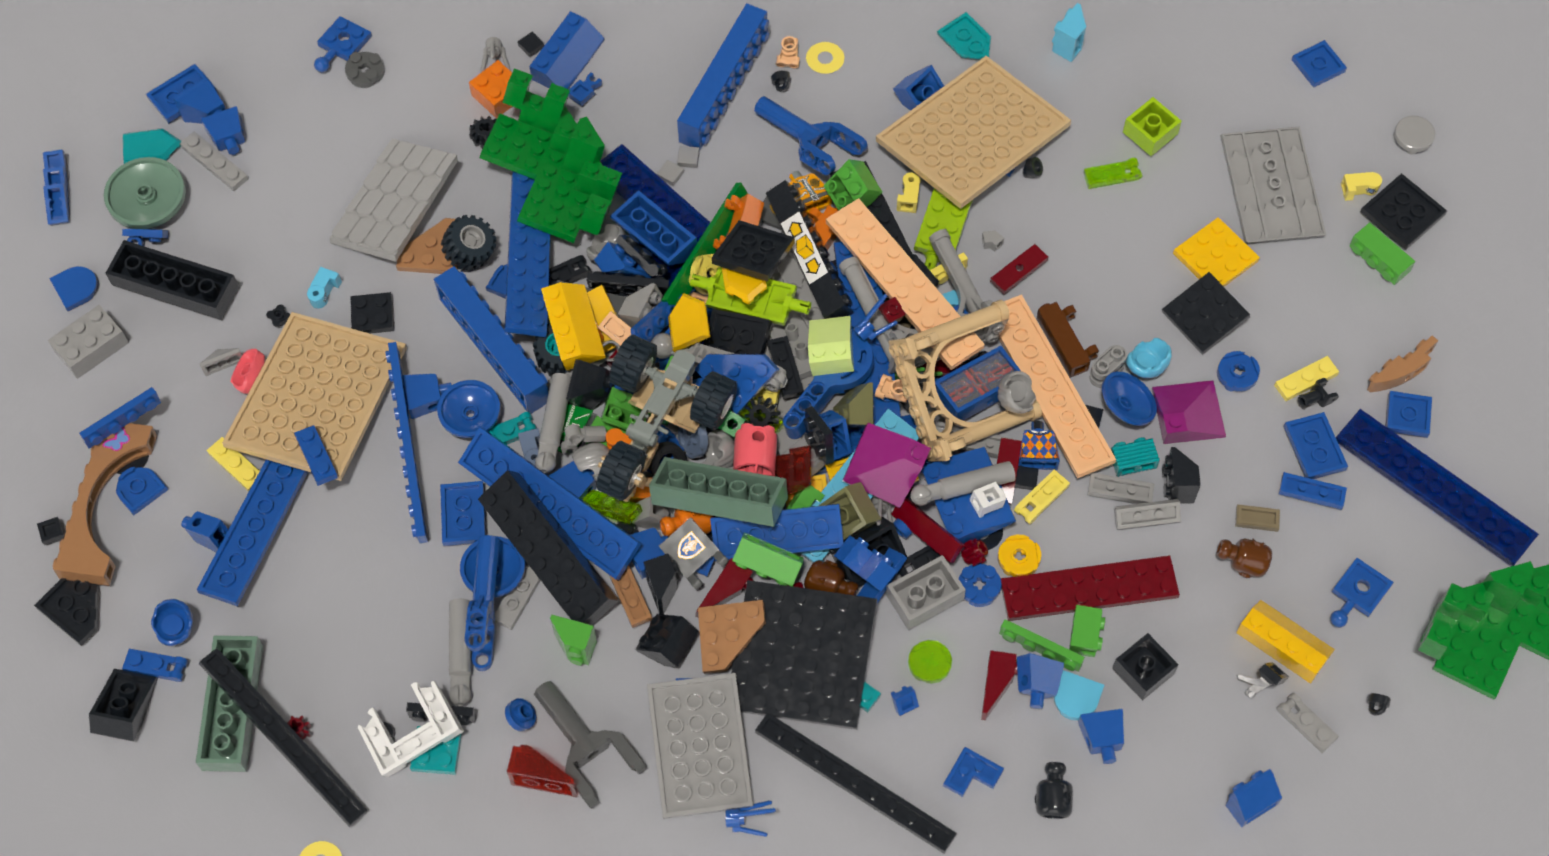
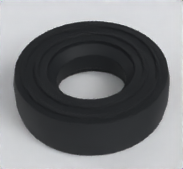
(666, 448)

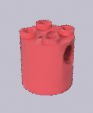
(755, 449)

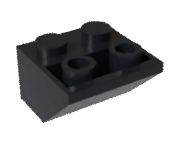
(1181, 477)
(667, 639)

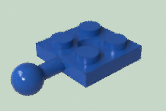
(331, 42)
(1361, 600)

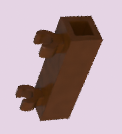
(1063, 339)

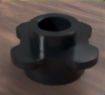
(280, 320)

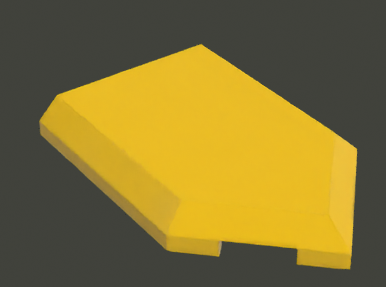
(742, 285)
(688, 322)

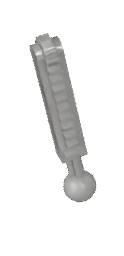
(664, 351)

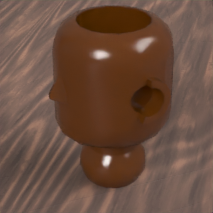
(1246, 557)
(829, 578)

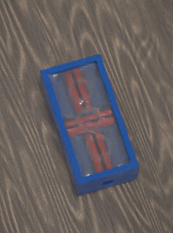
(975, 383)

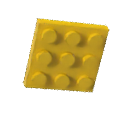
(1216, 251)

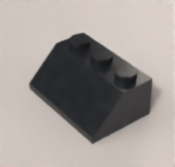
(878, 538)

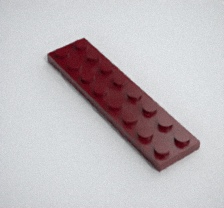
(1089, 586)

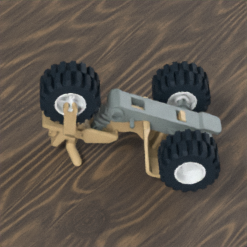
(666, 396)

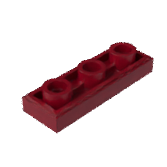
(1026, 262)

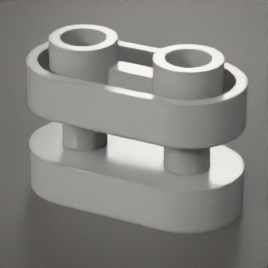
(1110, 361)

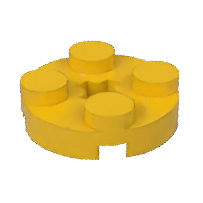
(1011, 565)

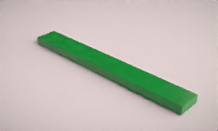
(718, 226)

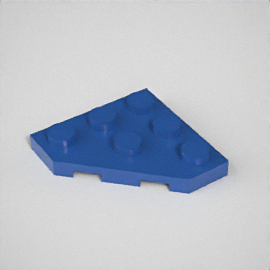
(748, 370)

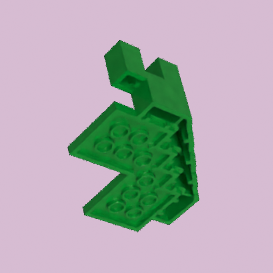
(561, 156)
(1483, 625)

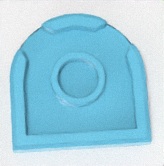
(1077, 695)

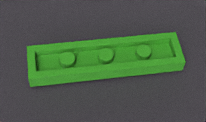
(1034, 642)

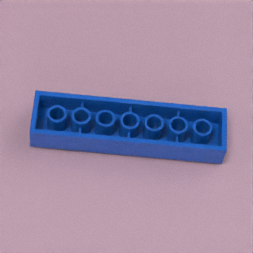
(723, 77)
(491, 340)

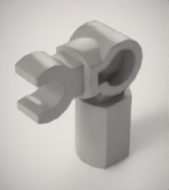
(575, 435)

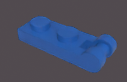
(155, 664)

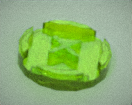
(930, 661)

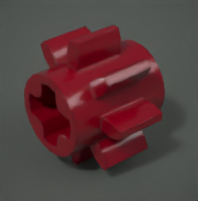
(974, 552)
(299, 722)

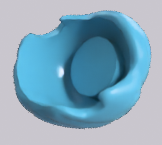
(1149, 358)

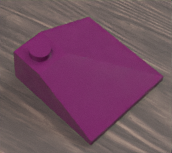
(1188, 412)
(886, 464)

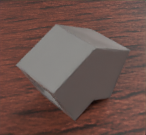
(992, 240)

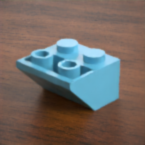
(1069, 34)

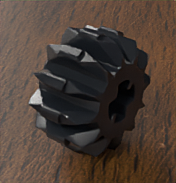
(481, 130)
(765, 407)

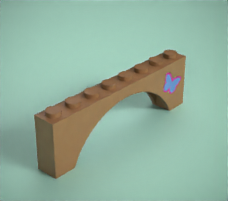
(78, 553)

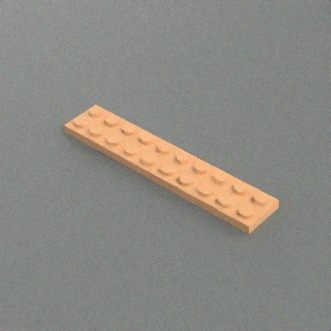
(900, 277)
(1054, 391)

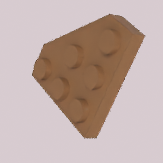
(425, 252)
(727, 632)

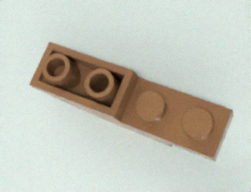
(1404, 369)

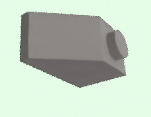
(652, 514)

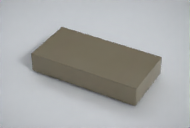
(1257, 518)

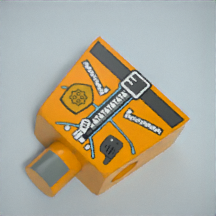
(811, 190)

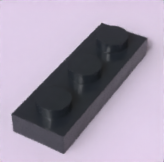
(782, 356)
(464, 714)

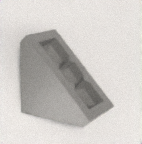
(220, 360)

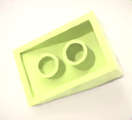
(830, 346)

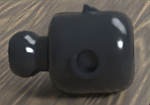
(1054, 794)

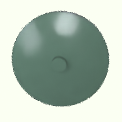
(144, 193)

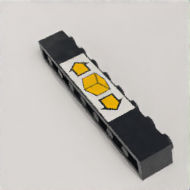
(809, 252)

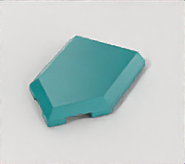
(966, 37)
(149, 143)

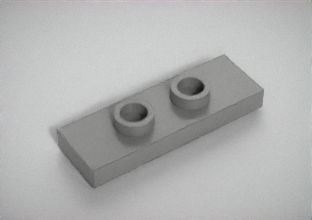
(516, 600)

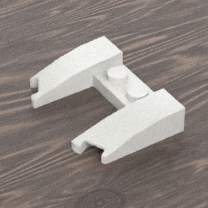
(392, 756)

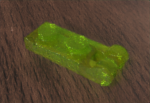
(1112, 174)

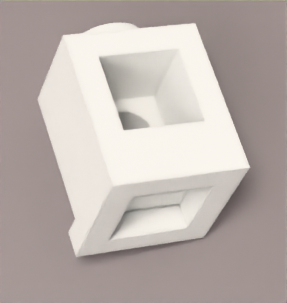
(991, 492)

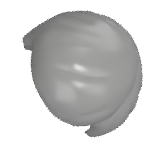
(610, 234)
(1016, 392)
(719, 449)
(589, 457)

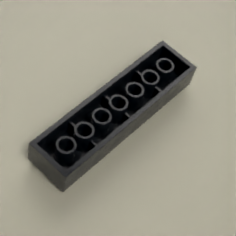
(547, 549)

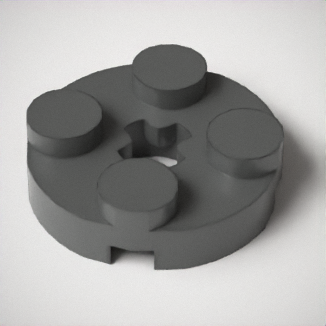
(360, 60)

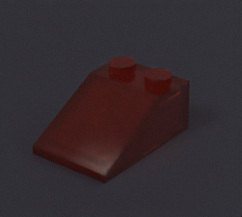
(533, 771)

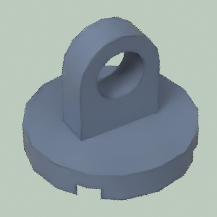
(694, 443)

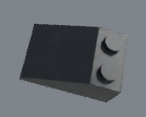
(122, 705)

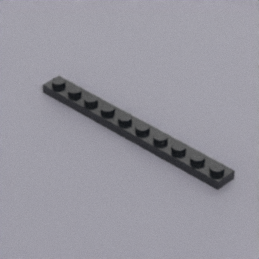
(283, 737)
(856, 783)

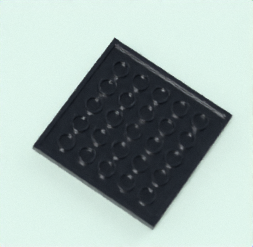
(807, 655)

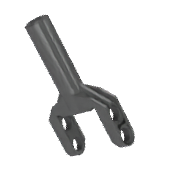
(584, 743)

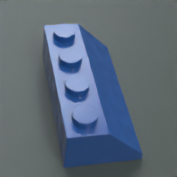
(566, 52)
(655, 229)

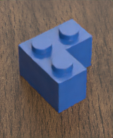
(869, 565)

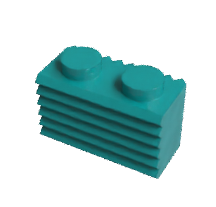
(1135, 456)

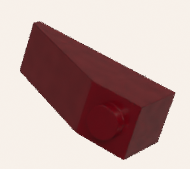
(727, 586)
(1000, 675)

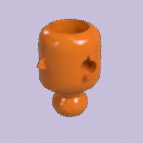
(671, 524)

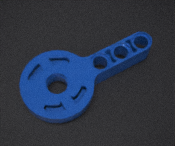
(828, 386)

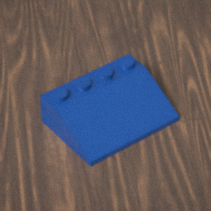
(958, 512)

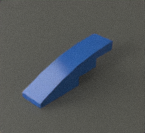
(56, 187)

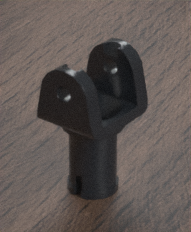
(1318, 395)

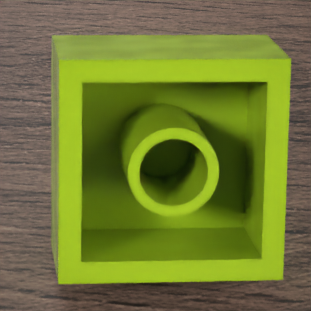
(1152, 126)

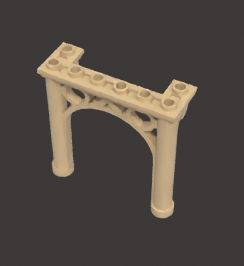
(909, 348)

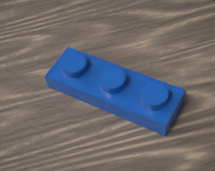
(315, 455)
(1312, 490)

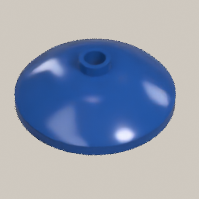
(468, 398)
(1129, 398)
(509, 567)

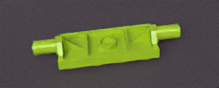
(940, 215)
(771, 304)

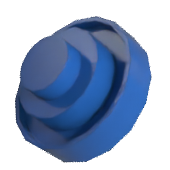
(520, 714)

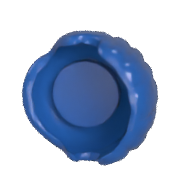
(172, 622)

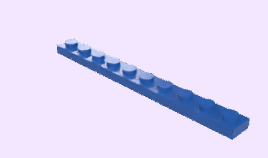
(407, 450)

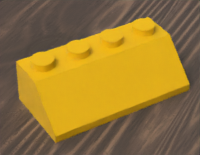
(573, 323)
(1285, 641)

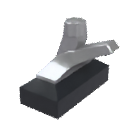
(1270, 675)

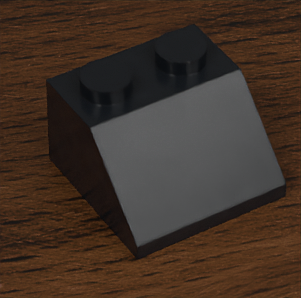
(662, 578)

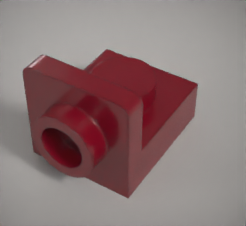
(892, 310)

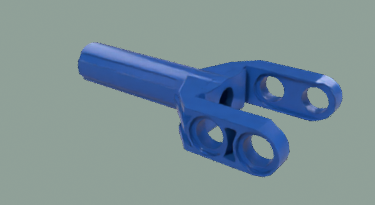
(811, 136)
(481, 607)

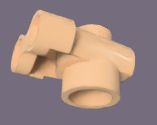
(789, 53)
(888, 389)

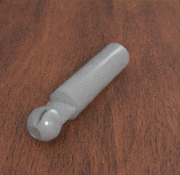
(553, 422)
(963, 483)
(459, 653)

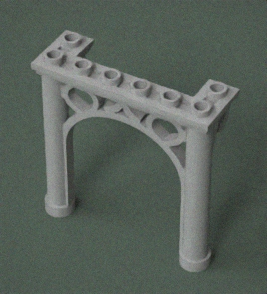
(959, 278)

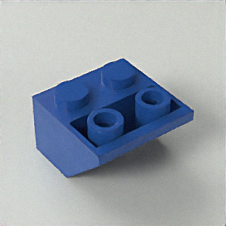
(616, 260)
(1254, 798)

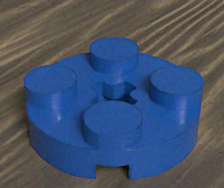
(1233, 381)
(986, 575)

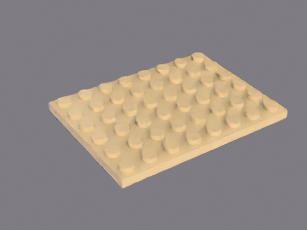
(973, 131)
(315, 378)

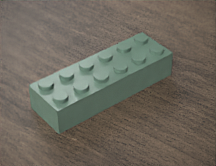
(718, 491)
(224, 727)

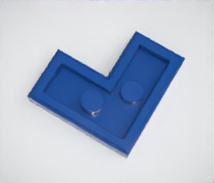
(970, 766)

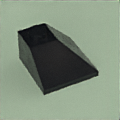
(588, 385)

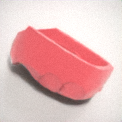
(247, 370)

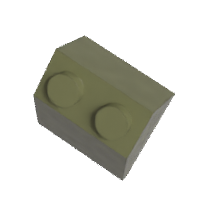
(857, 406)
(856, 509)

